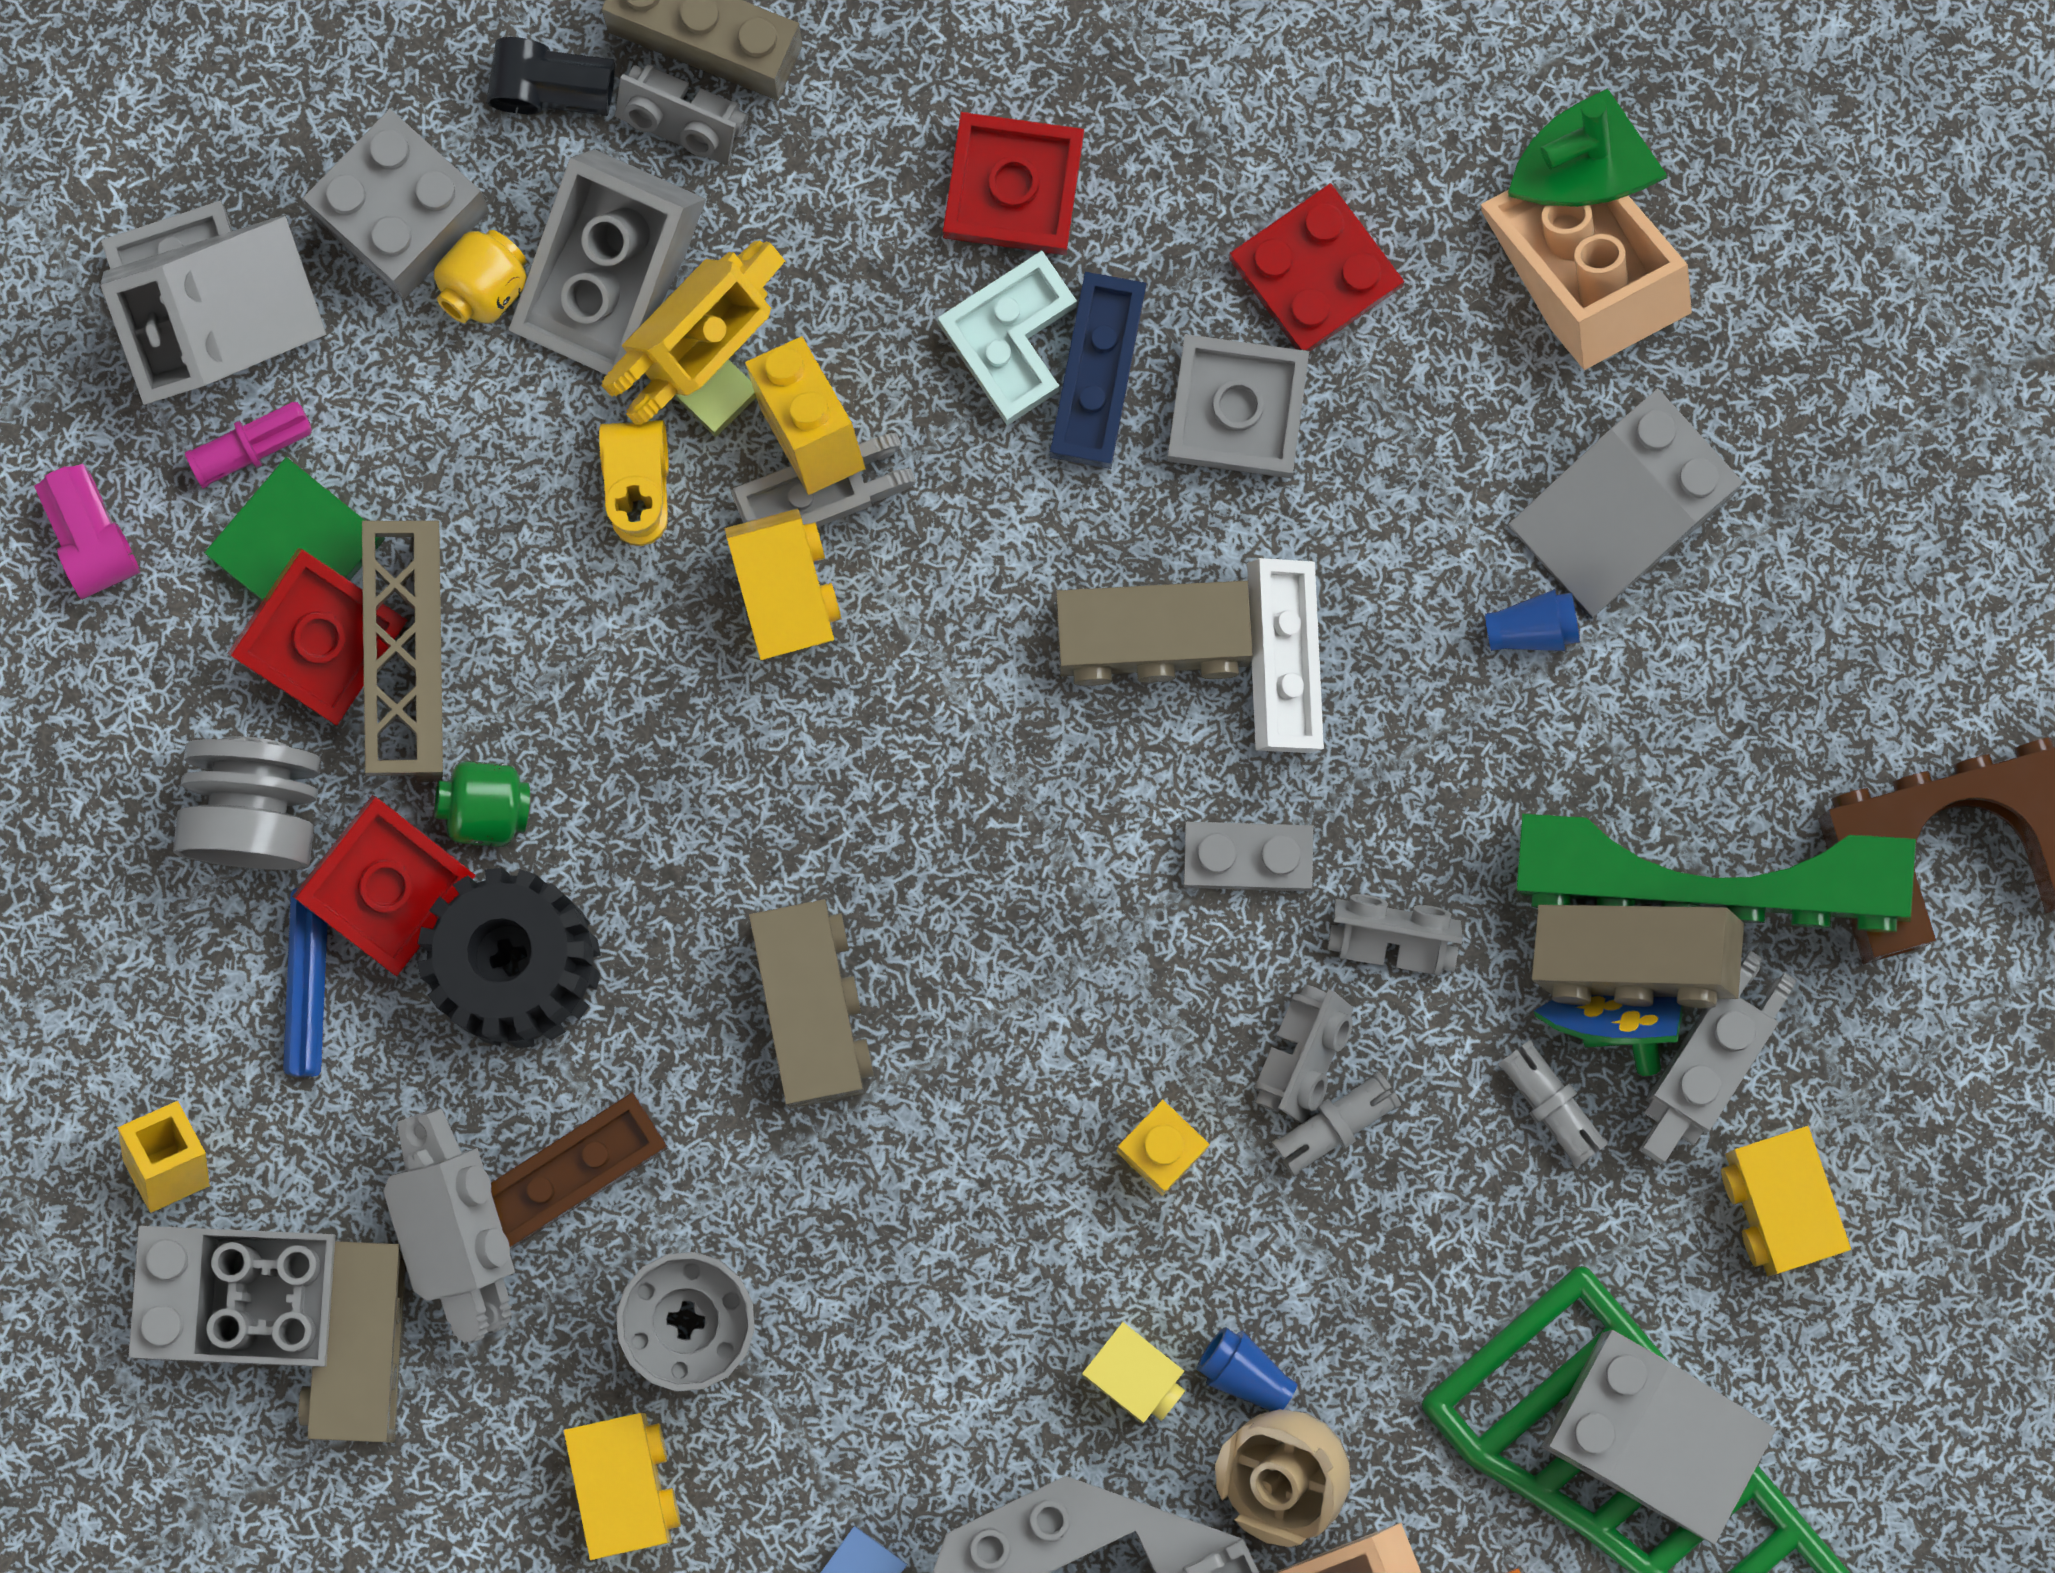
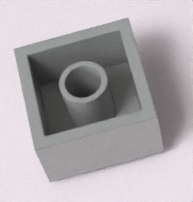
(396, 203)

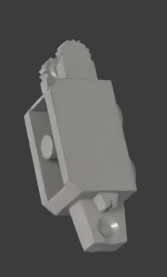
(1711, 1064)
(450, 1227)

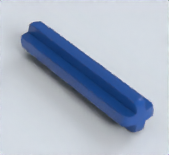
(304, 992)

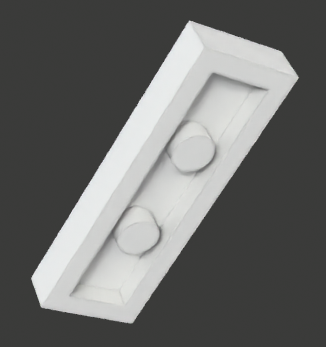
(1285, 656)

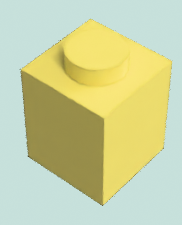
(1135, 1375)

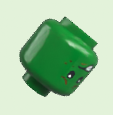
(483, 803)

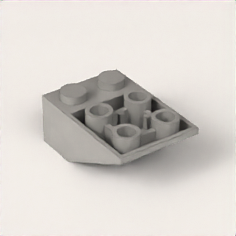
(211, 308)
(232, 1296)

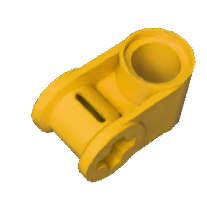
(634, 470)

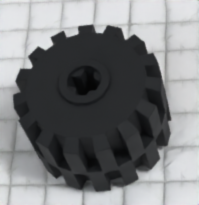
(475, 941)

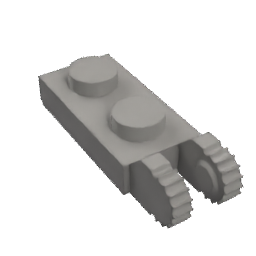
(784, 491)

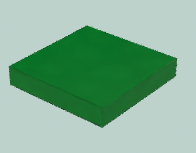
(280, 518)

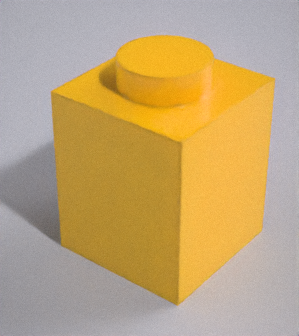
(1162, 1147)
(164, 1156)

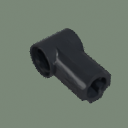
(535, 78)

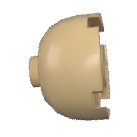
(1284, 1476)

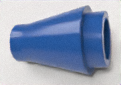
(1535, 624)
(1245, 1371)

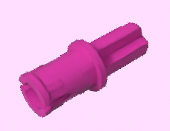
(248, 443)

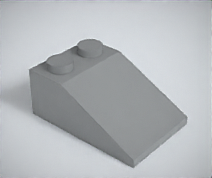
(604, 259)
(1625, 503)
(1658, 1436)

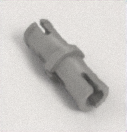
(1553, 1103)
(1336, 1123)

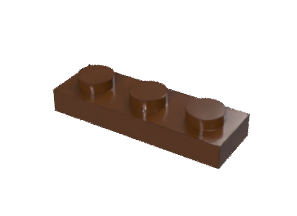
(575, 1169)

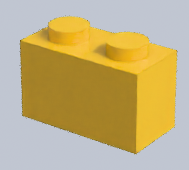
(805, 415)
(781, 584)
(1784, 1202)
(621, 1485)

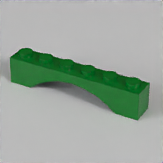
(1852, 879)

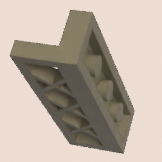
(427, 638)

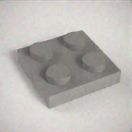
(1238, 406)

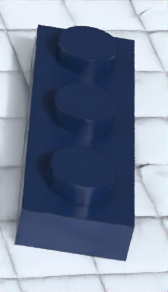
(1098, 370)

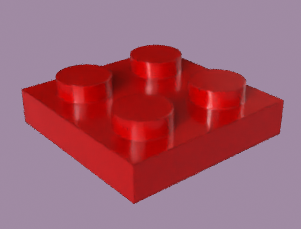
(1013, 183)
(1316, 269)
(311, 636)
(381, 884)

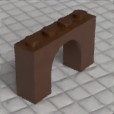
(2014, 790)

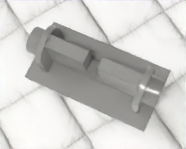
(655, 104)
(1419, 933)
(1319, 1027)

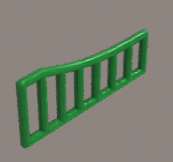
(1544, 1487)

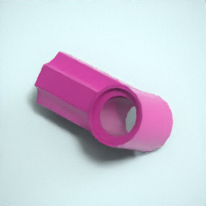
(91, 545)

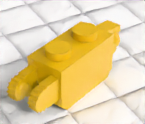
(696, 329)

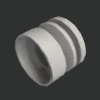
(247, 804)
(654, 1344)

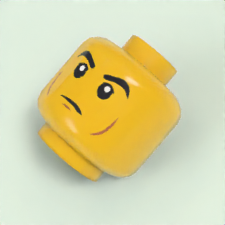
(480, 277)

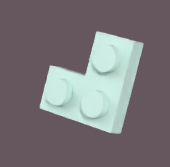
(994, 331)

